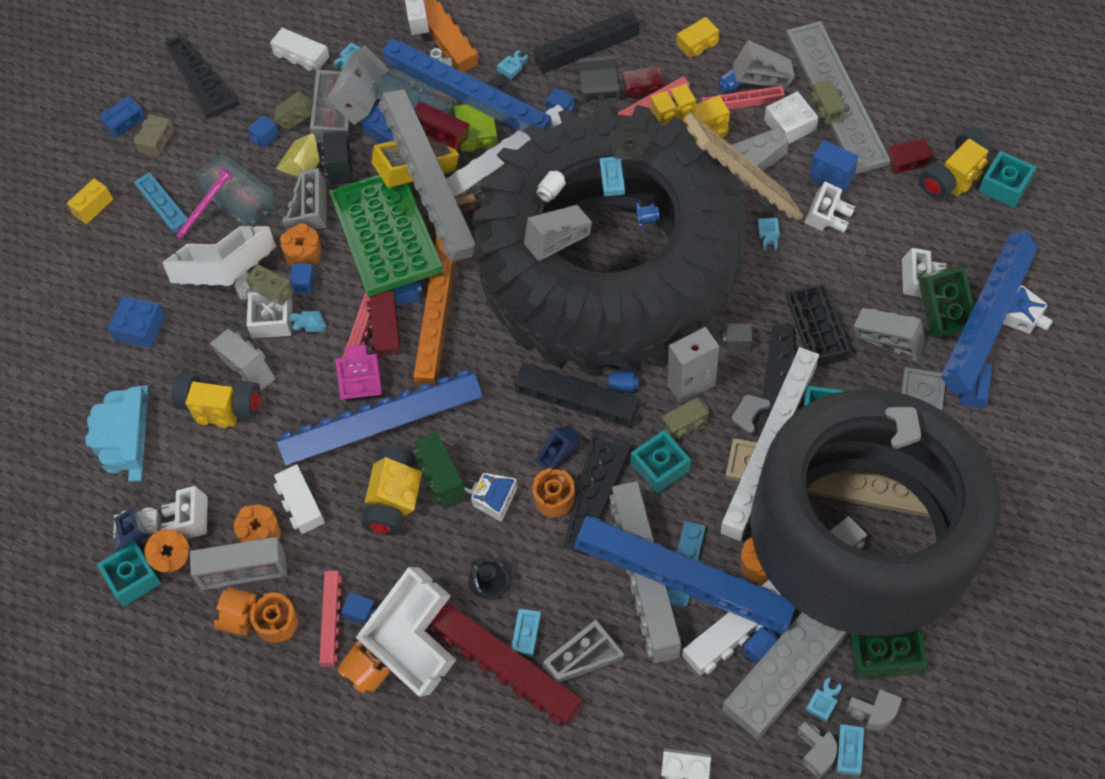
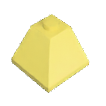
(300, 156)

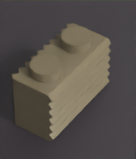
(153, 135)

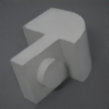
(878, 715)
(823, 749)

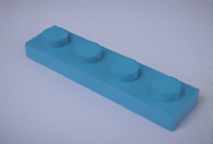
(161, 202)
(690, 546)

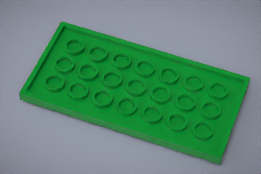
(385, 234)

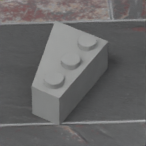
(763, 67)
(764, 148)
(309, 201)
(555, 231)
(893, 330)
(242, 358)
(583, 654)

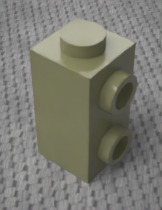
(828, 102)
(293, 110)
(269, 285)
(685, 419)

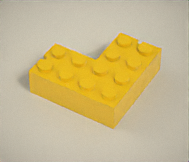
(710, 112)

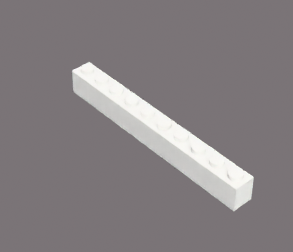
(785, 406)
(734, 630)

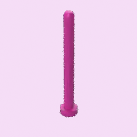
(225, 174)

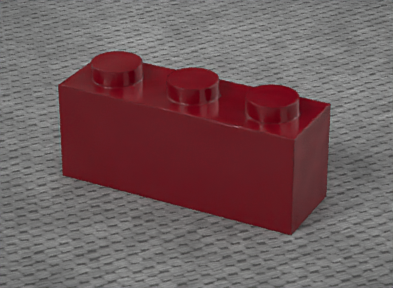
(442, 126)
(384, 324)

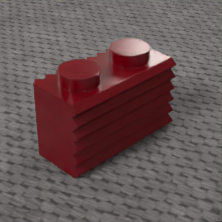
(642, 82)
(909, 155)

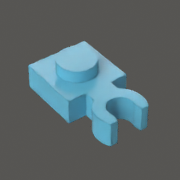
(345, 54)
(512, 66)
(769, 231)
(310, 320)
(823, 702)

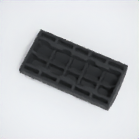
(818, 323)

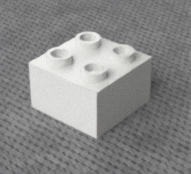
(793, 117)
(267, 317)

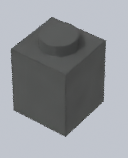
(737, 336)

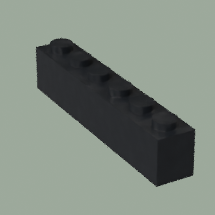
(586, 41)
(577, 395)

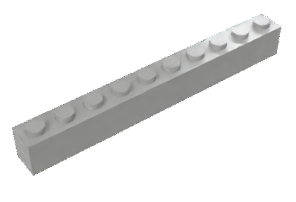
(427, 175)

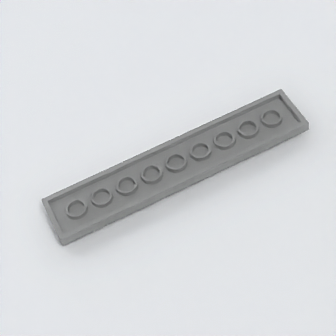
(822, 64)

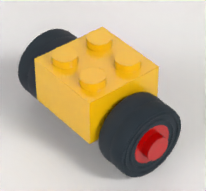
(961, 168)
(214, 402)
(391, 490)

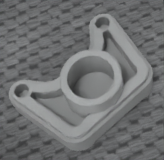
(747, 412)
(907, 425)

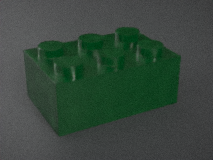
(946, 300)
(439, 471)
(888, 655)

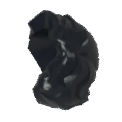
(489, 578)

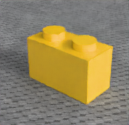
(698, 37)
(90, 201)

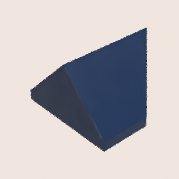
(128, 529)

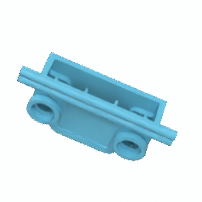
(119, 431)

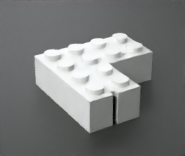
(221, 261)
(399, 635)

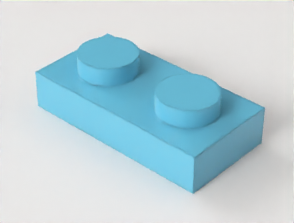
(612, 176)
(526, 632)
(850, 750)

